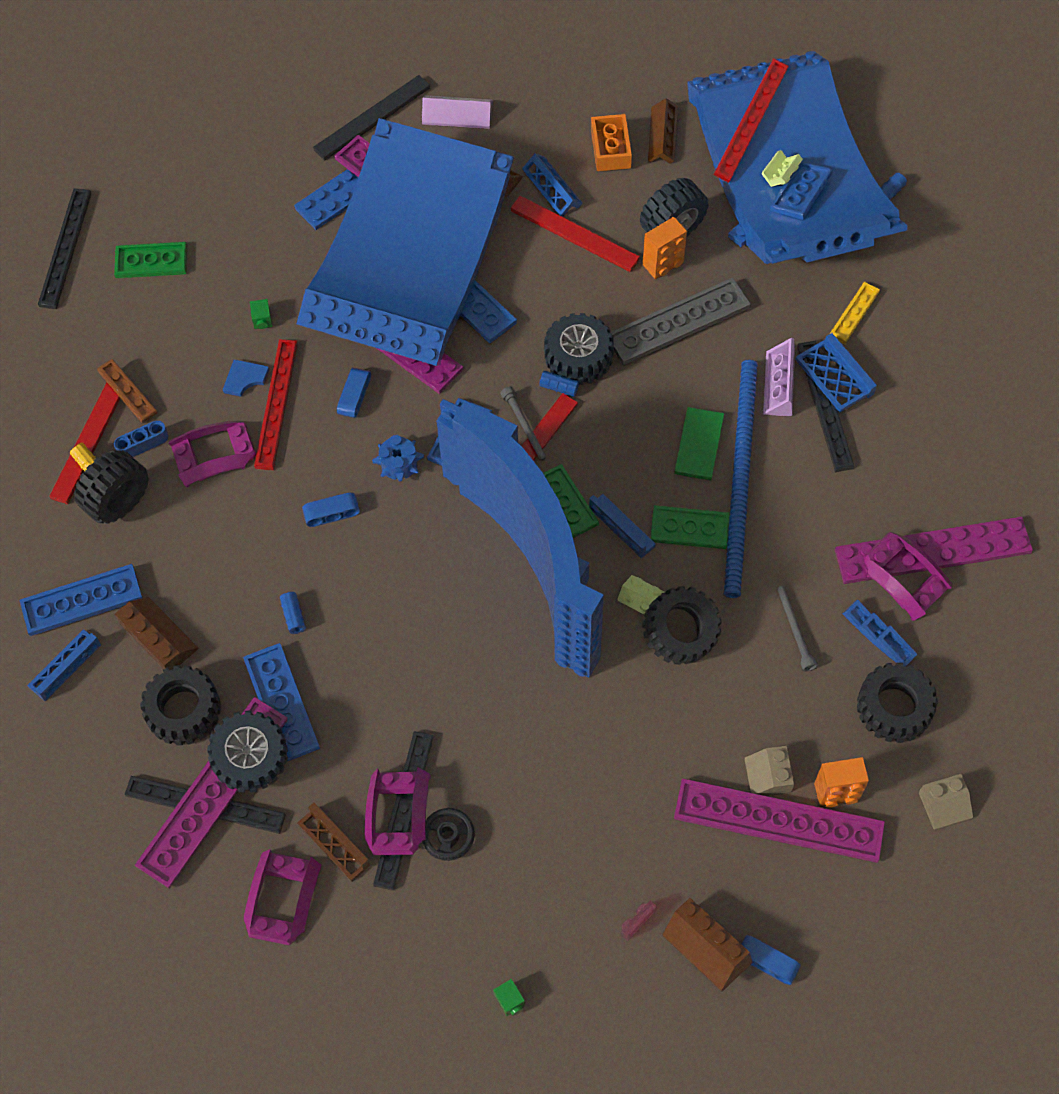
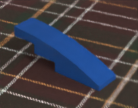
(879, 634)

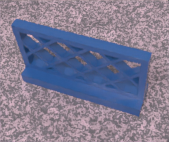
(849, 366)

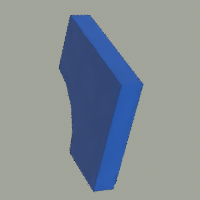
(244, 375)

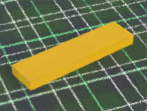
(855, 312)

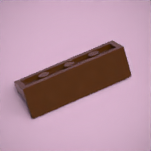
(663, 131)

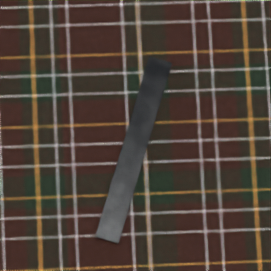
(370, 117)
(64, 249)
(828, 417)
(402, 811)
(235, 812)

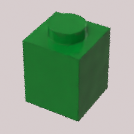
(260, 314)
(509, 998)

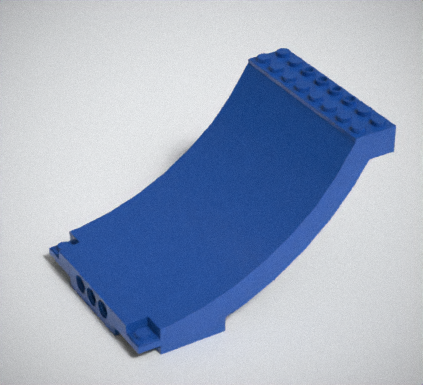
(802, 121)
(409, 243)
(502, 479)

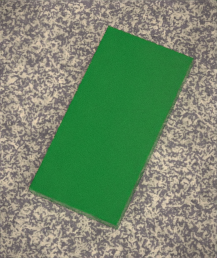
(150, 260)
(699, 443)
(572, 502)
(690, 527)

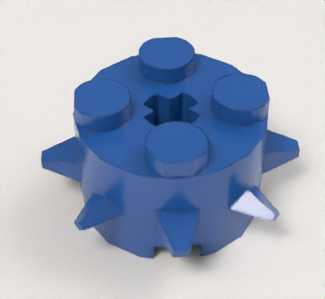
(398, 458)

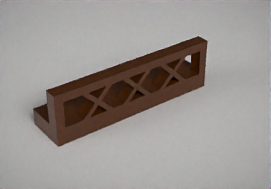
(341, 839)

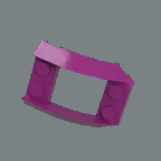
(187, 461)
(926, 594)
(397, 783)
(288, 868)

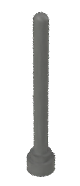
(509, 395)
(807, 662)

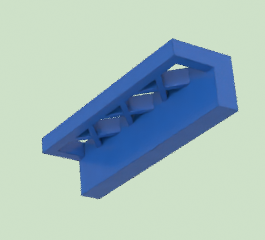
(557, 182)
(621, 525)
(66, 666)

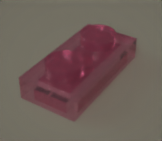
(643, 912)

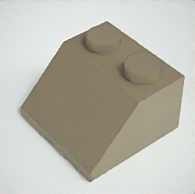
(769, 771)
(946, 801)

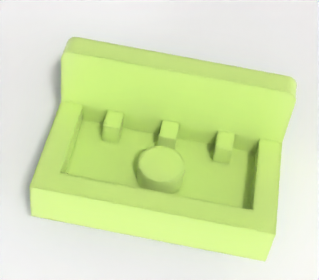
(781, 168)
(638, 594)

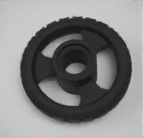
(465, 827)

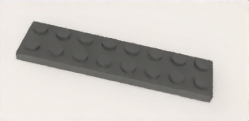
(679, 320)

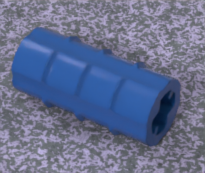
(893, 185)
(559, 383)
(292, 612)

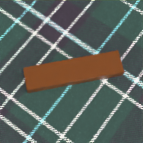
(127, 391)

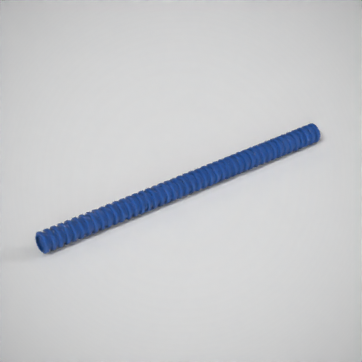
(740, 479)

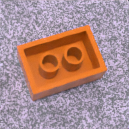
(611, 142)
(664, 248)
(841, 782)

